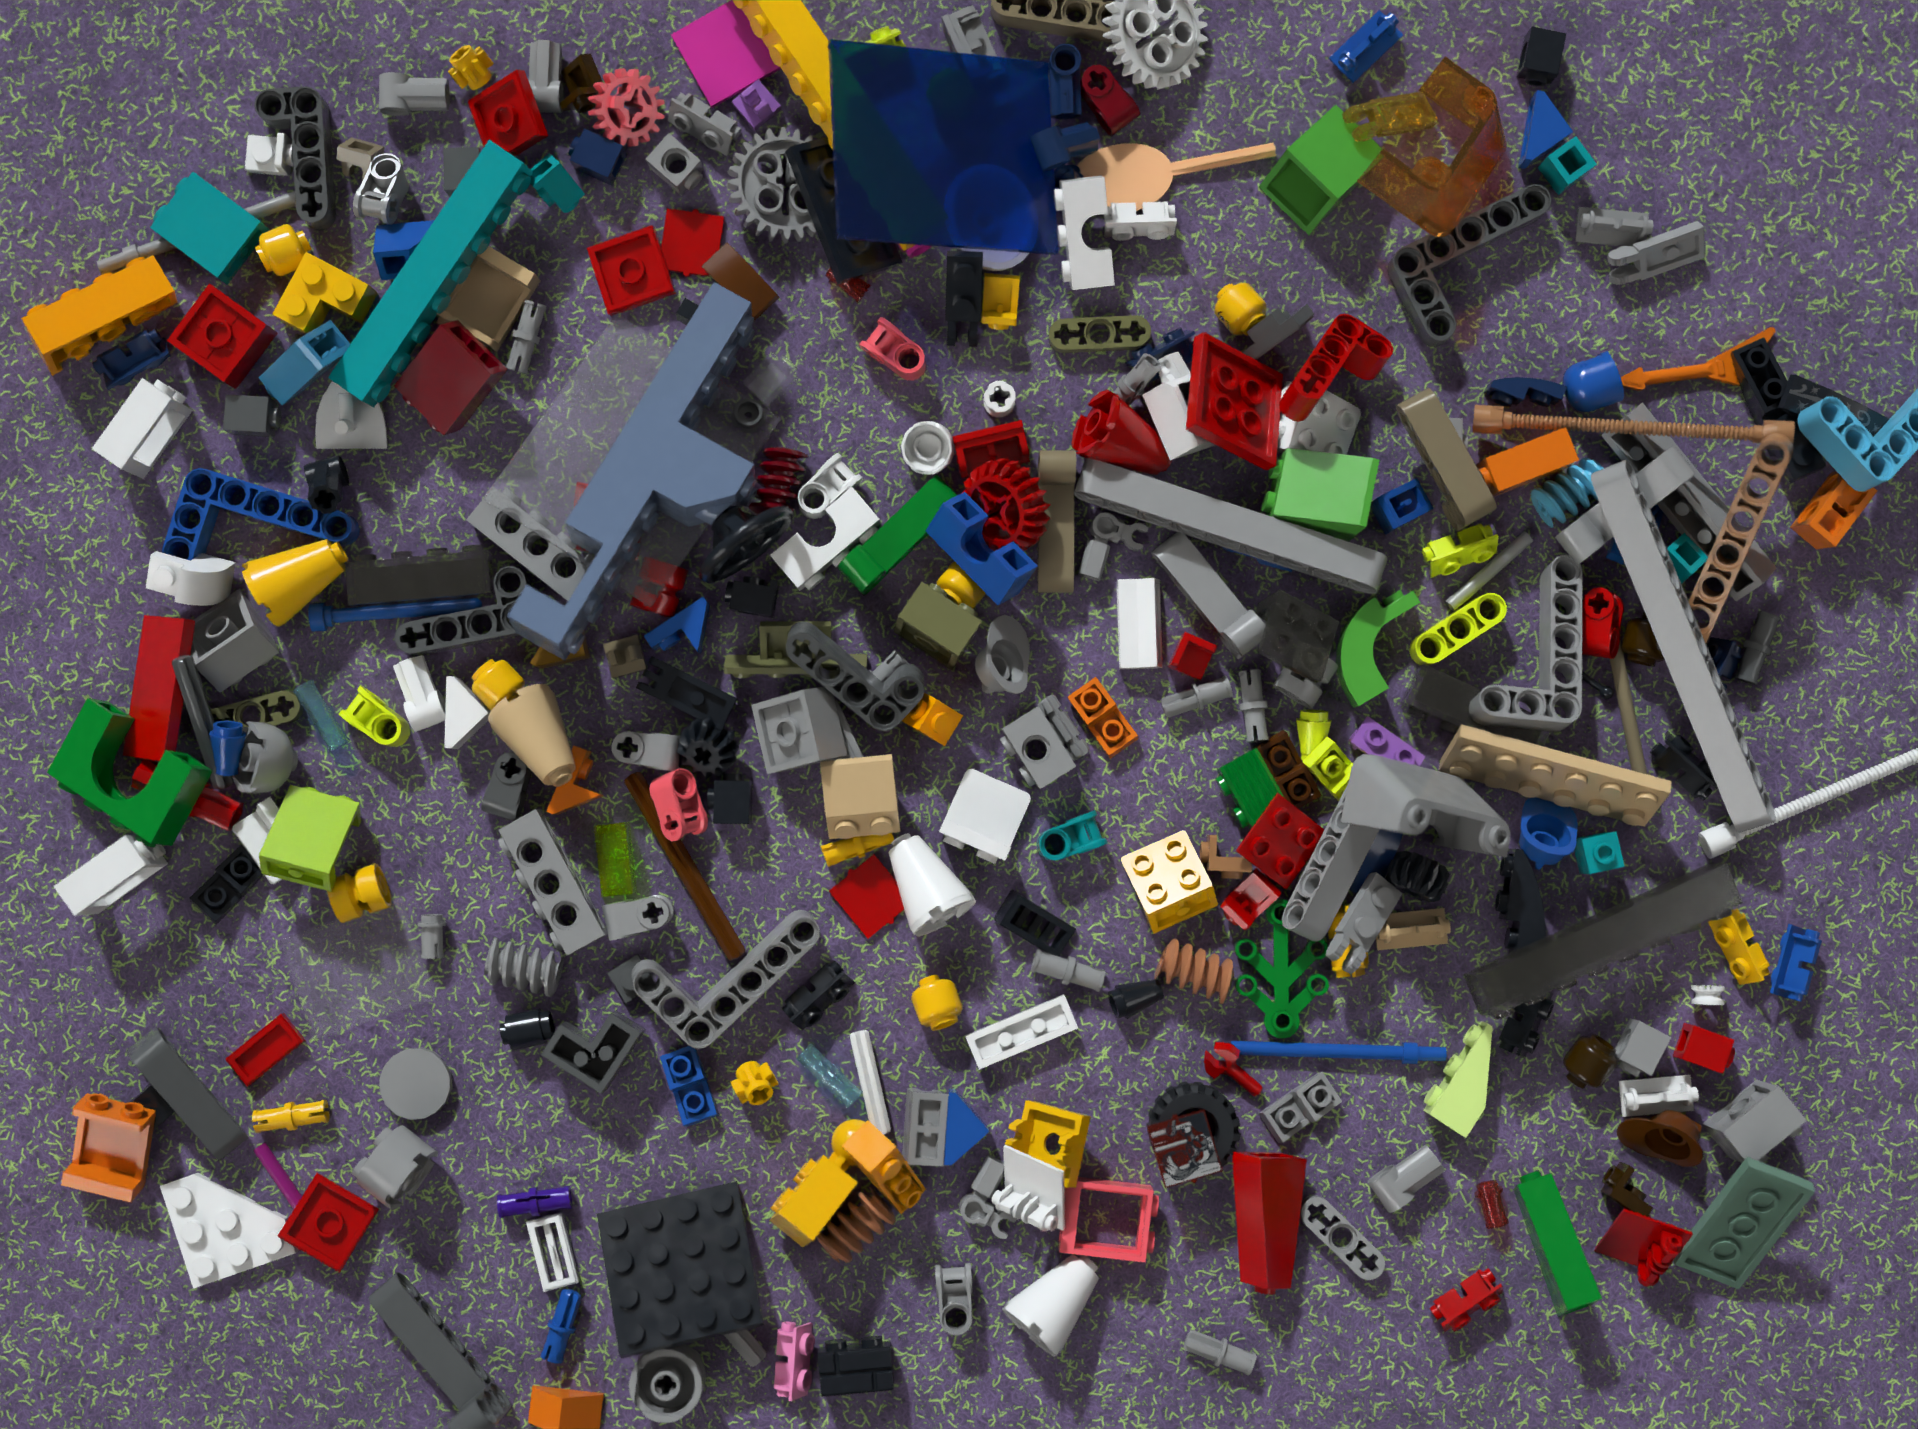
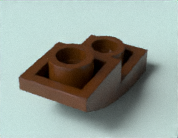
(735, 274)
(1288, 769)

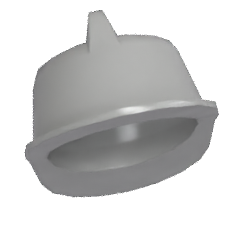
(1005, 658)

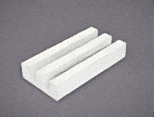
(546, 1221)

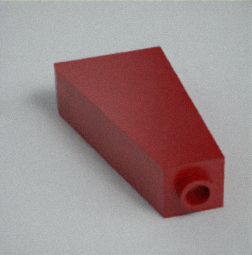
(1267, 1216)

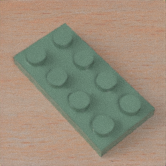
(1744, 1222)

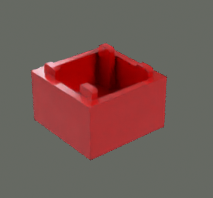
(222, 336)

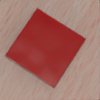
(508, 114)
(631, 270)
(328, 1222)

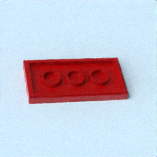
(156, 692)

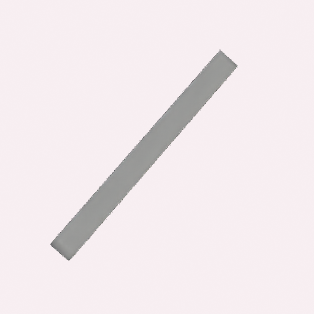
(1683, 646)

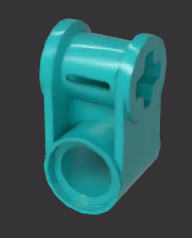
(1073, 836)

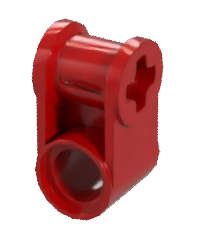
(1601, 627)

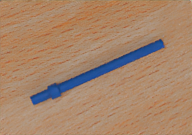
(1408, 1051)

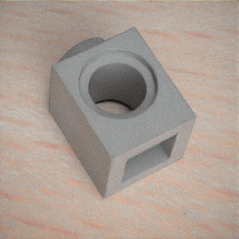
(669, 151)
(1640, 1048)

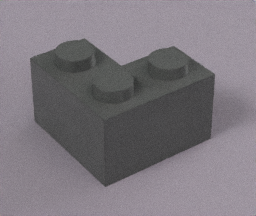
(598, 1058)

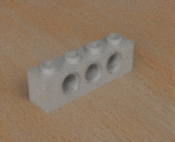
(519, 545)
(588, 924)

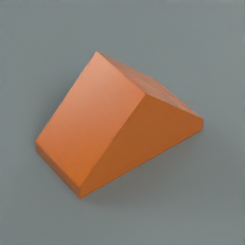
(565, 1408)

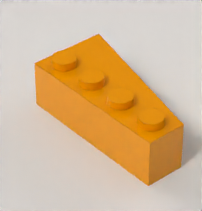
(98, 311)

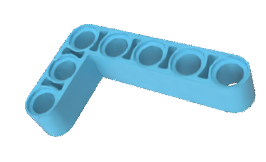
(1852, 449)

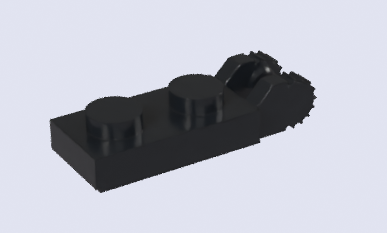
(963, 293)

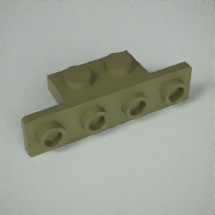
(773, 655)

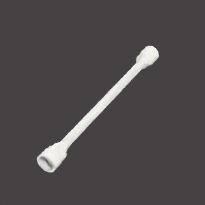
(1723, 837)

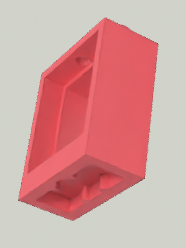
(1144, 1238)

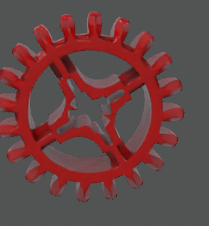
(1010, 501)

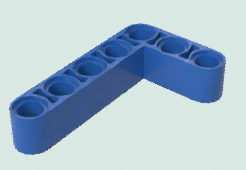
(253, 506)

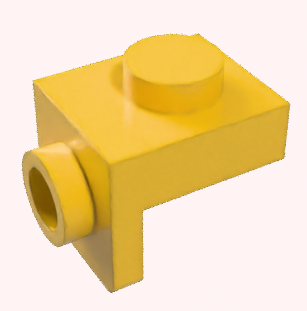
(1000, 300)

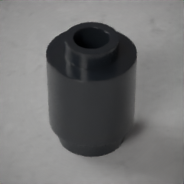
(527, 1029)

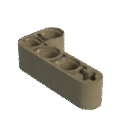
(1056, 21)
(1446, 459)
(1056, 545)

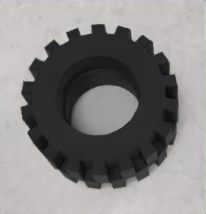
(1205, 1097)

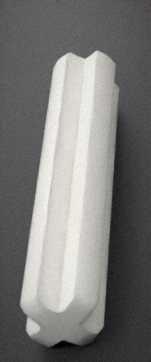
(870, 1080)

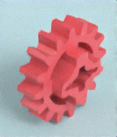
(633, 94)

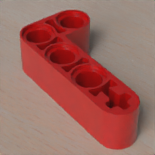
(1346, 345)

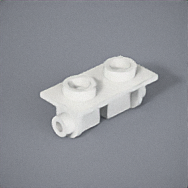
(1156, 222)
(1657, 1095)

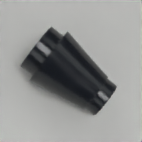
(1134, 997)

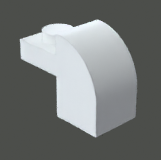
(193, 582)

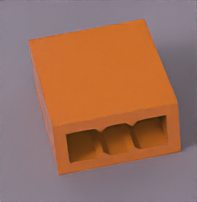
(1528, 462)

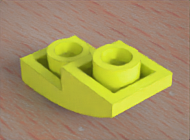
(1330, 767)

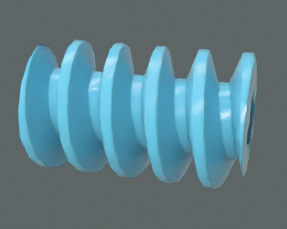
(1566, 492)

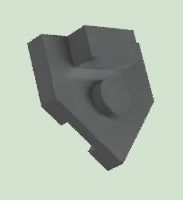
(1275, 329)

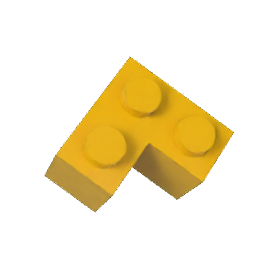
(318, 288)

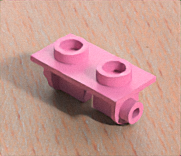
(794, 1377)

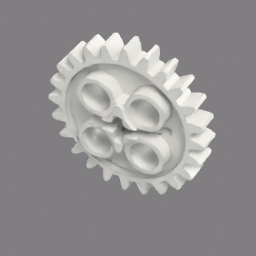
(1172, 56)

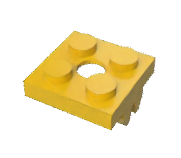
(1043, 1120)

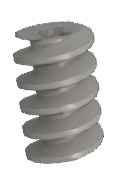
(523, 968)

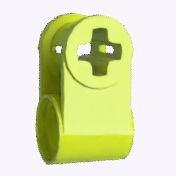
(371, 715)

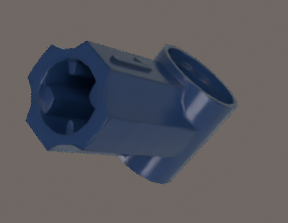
(1065, 85)
(1060, 146)

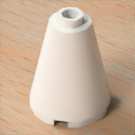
(926, 885)
(1054, 1303)

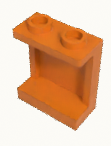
(110, 1147)

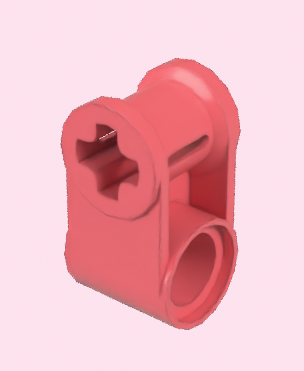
(889, 346)
(676, 802)

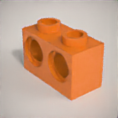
(1831, 512)

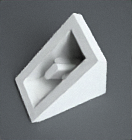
(463, 713)

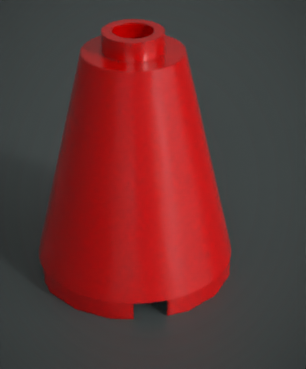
(1119, 436)

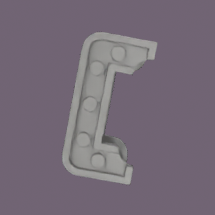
(1410, 797)

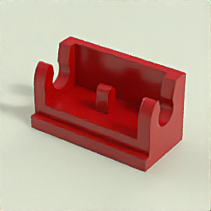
(991, 443)

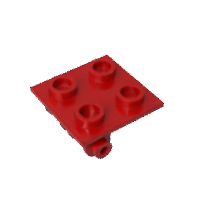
(1281, 841)
(1643, 1243)

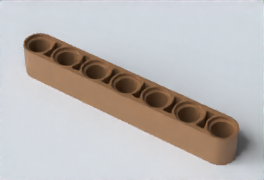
(1737, 535)

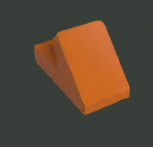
(571, 794)

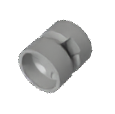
(1306, 691)

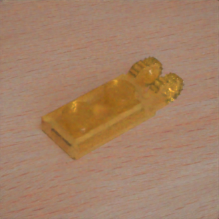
(1391, 116)

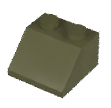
(937, 624)

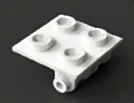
(1032, 1191)

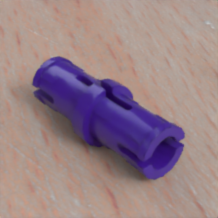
(534, 1201)

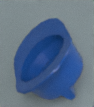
(1547, 831)

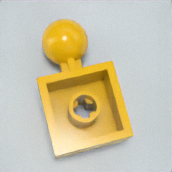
(818, 1191)

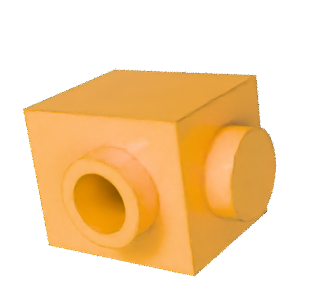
(933, 719)

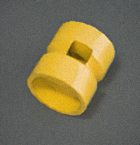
(362, 892)

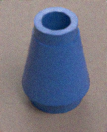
(227, 746)

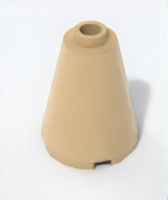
(536, 733)

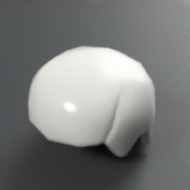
(927, 447)

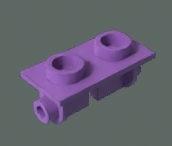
(1376, 740)

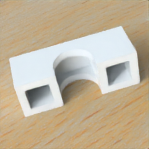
(1079, 201)
(805, 563)

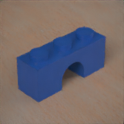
(959, 533)

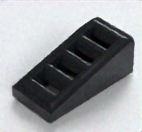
(1008, 910)

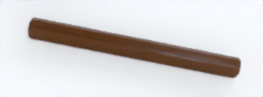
(687, 871)

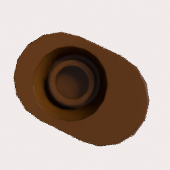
(1664, 1137)

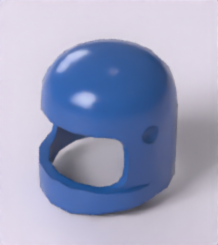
(1593, 383)

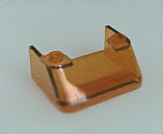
(1431, 191)

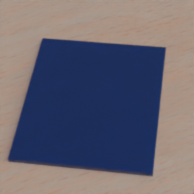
(940, 148)

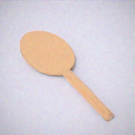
(1145, 174)

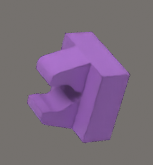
(756, 105)

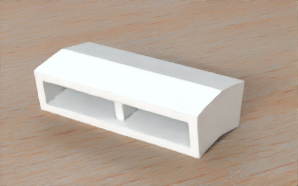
(1139, 623)

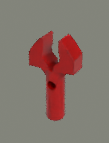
(1230, 1067)

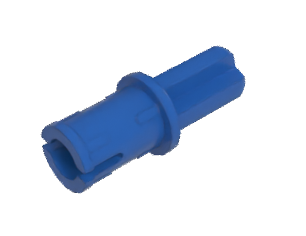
(561, 1326)

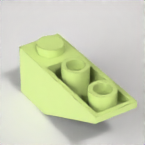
(1463, 1091)

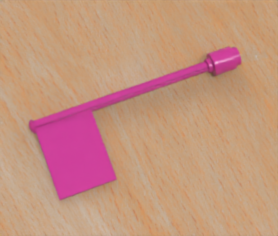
(730, 58)

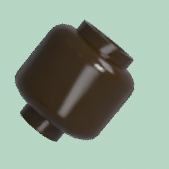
(1641, 643)
(1590, 1061)

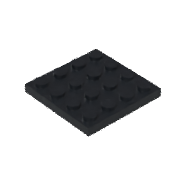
(679, 1270)

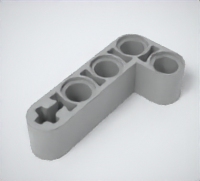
(1657, 482)
(1209, 595)

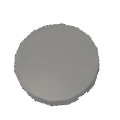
(415, 1083)

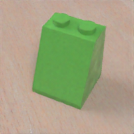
(1319, 170)
(1322, 491)

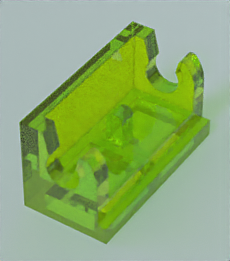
(615, 859)

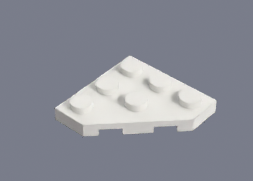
(221, 1229)

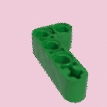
(896, 538)

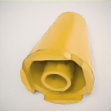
(293, 577)

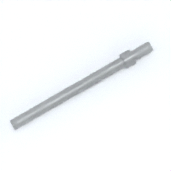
(162, 245)

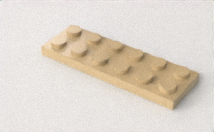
(1554, 776)

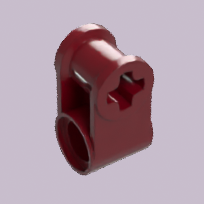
(1111, 103)

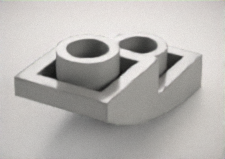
(1300, 1107)

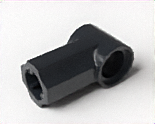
(326, 483)

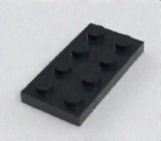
(848, 259)

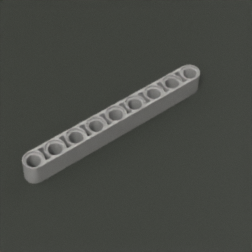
(1230, 526)

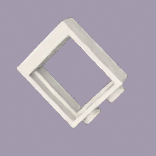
(143, 427)
(110, 875)

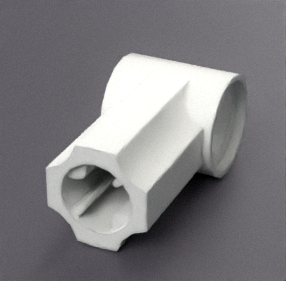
(423, 702)

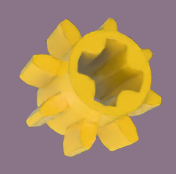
(470, 67)
(754, 1083)

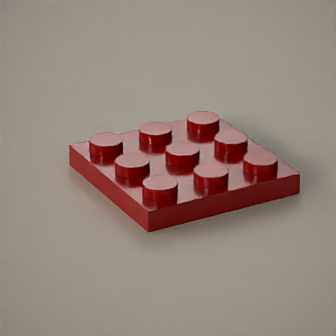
(1234, 401)

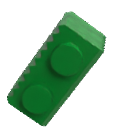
(1249, 785)

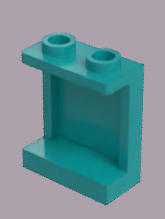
(208, 227)

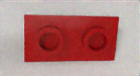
(1479, 1295)

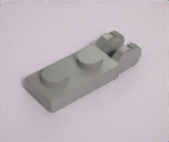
(1657, 254)
(1363, 921)

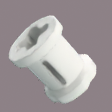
(1006, 391)

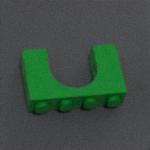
(86, 769)

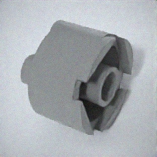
(395, 1166)
(650, 1391)

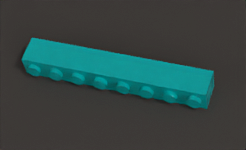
(432, 274)

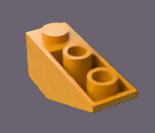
(884, 1167)

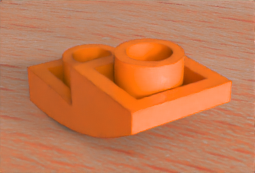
(1103, 717)

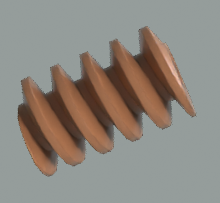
(1196, 969)
(856, 1227)

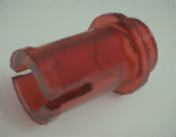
(854, 288)
(1491, 1203)

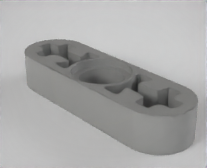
(1367, 1248)

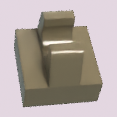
(357, 153)
(625, 656)

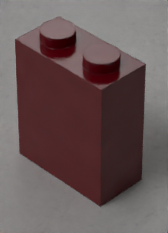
(450, 377)

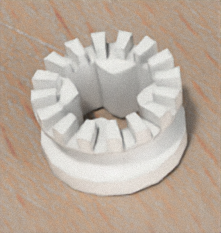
(1708, 996)

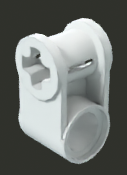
(828, 485)

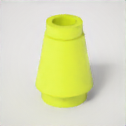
(1312, 729)

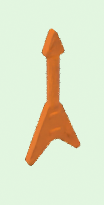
(1716, 369)

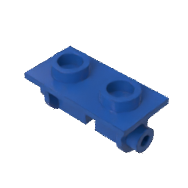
(1367, 45)
(1796, 947)

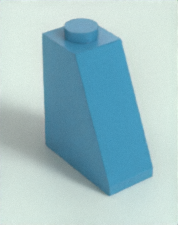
(304, 362)

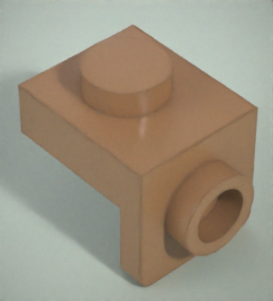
(1229, 866)

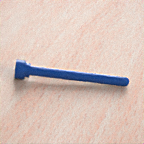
(326, 616)

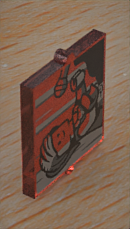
(1184, 1148)

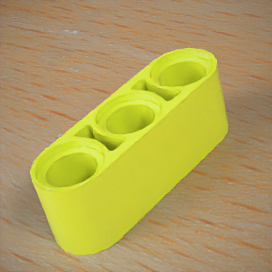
(1474, 626)

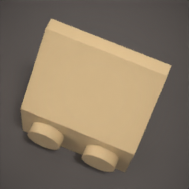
(860, 796)

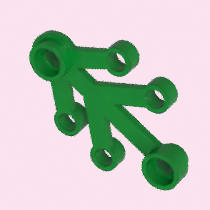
(1281, 977)

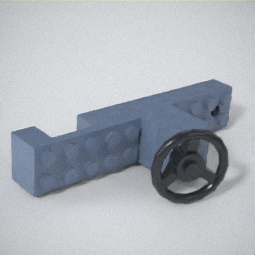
(663, 468)

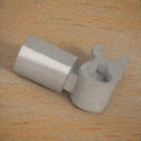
(1106, 528)
(974, 1205)

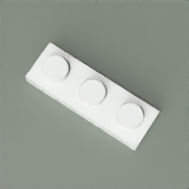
(1021, 1031)

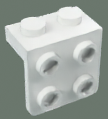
(1326, 428)
(985, 815)

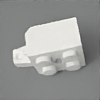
(1169, 408)

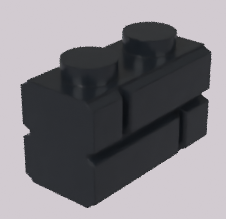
(855, 1367)

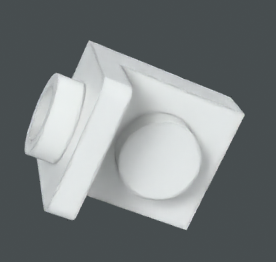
(269, 155)

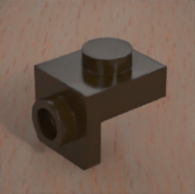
(580, 78)

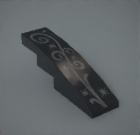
(1803, 393)

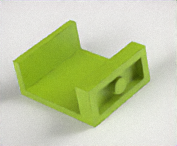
(308, 837)

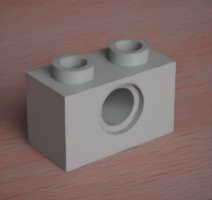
(1036, 727)

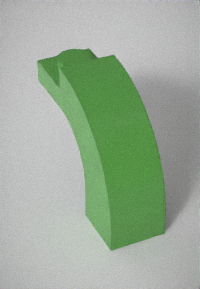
(1354, 651)

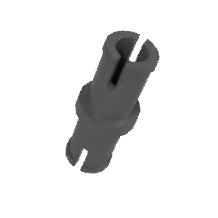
(1757, 647)

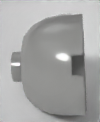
(265, 759)

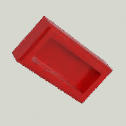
(265, 1049)

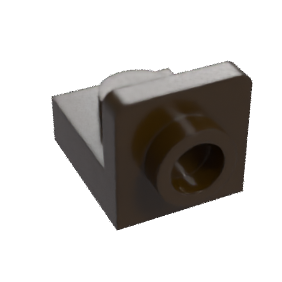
(1628, 1197)

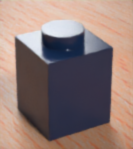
(597, 156)

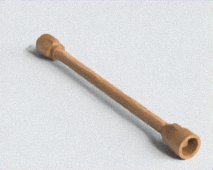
(1493, 419)

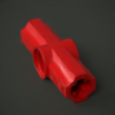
(210, 806)

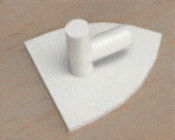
(348, 422)

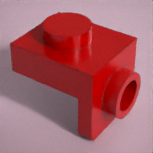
(1249, 899)

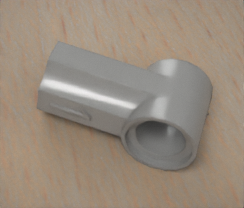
(546, 75)
(402, 94)
(1399, 1182)

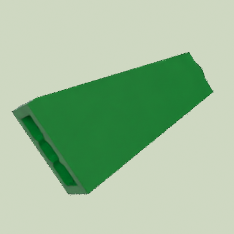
(1556, 1244)

